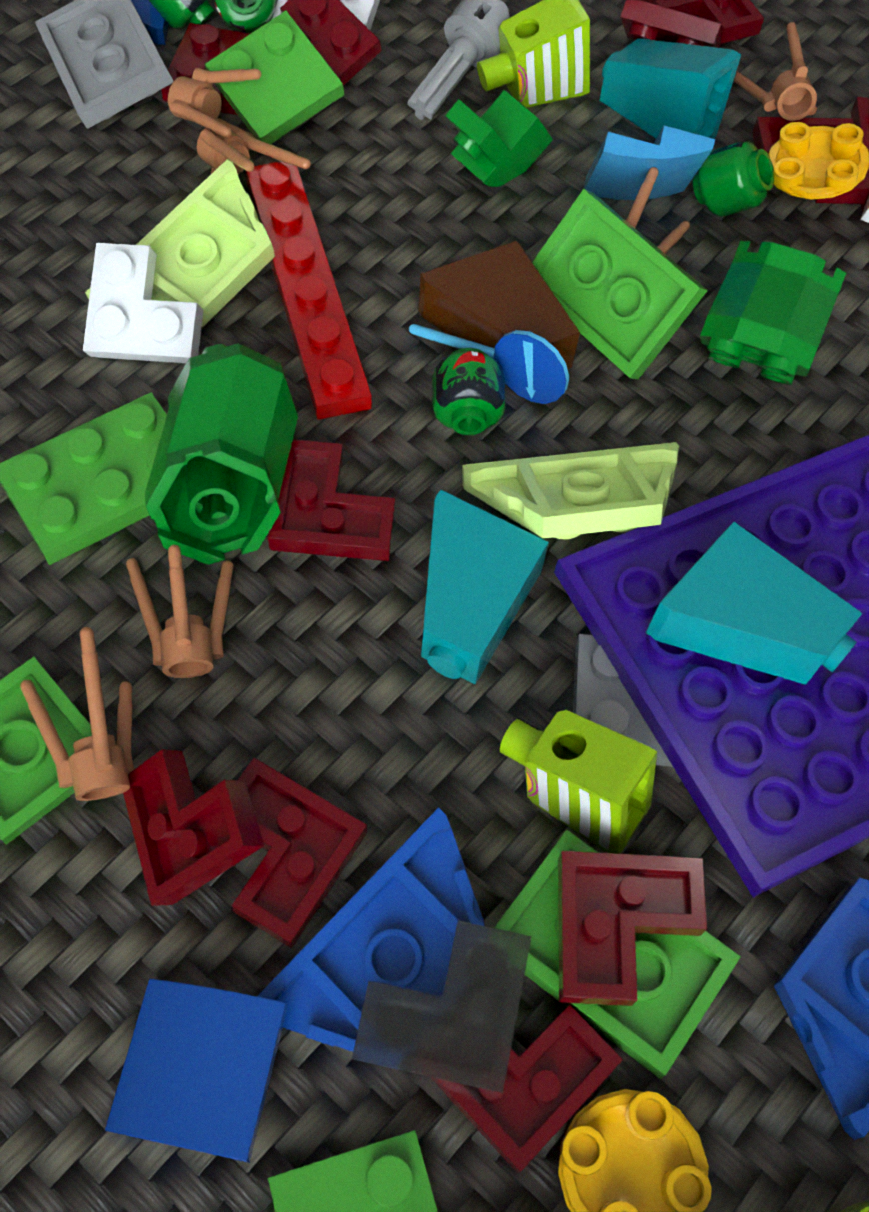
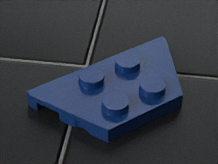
(388, 932)
(829, 1005)

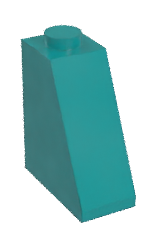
(670, 85)
(474, 585)
(755, 611)

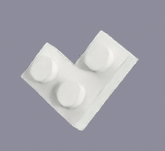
(124, 318)

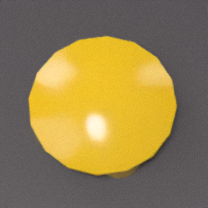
(819, 160)
(633, 1157)

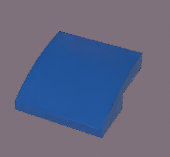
(198, 1069)

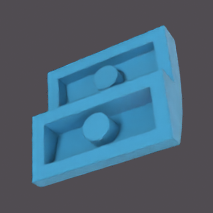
(625, 161)

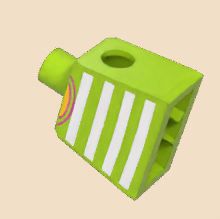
(542, 54)
(585, 776)

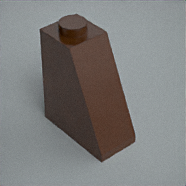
(493, 296)

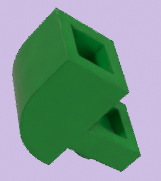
(499, 142)

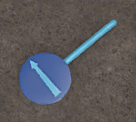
(528, 362)

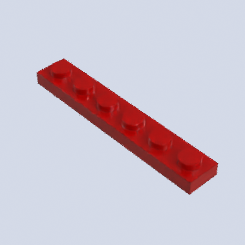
(309, 292)

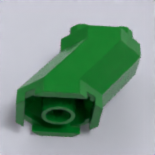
(771, 311)
(222, 453)

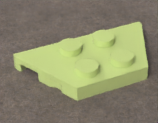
(209, 245)
(579, 490)

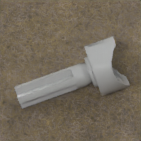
(469, 42)

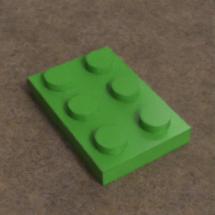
(616, 284)
(86, 479)
(674, 972)

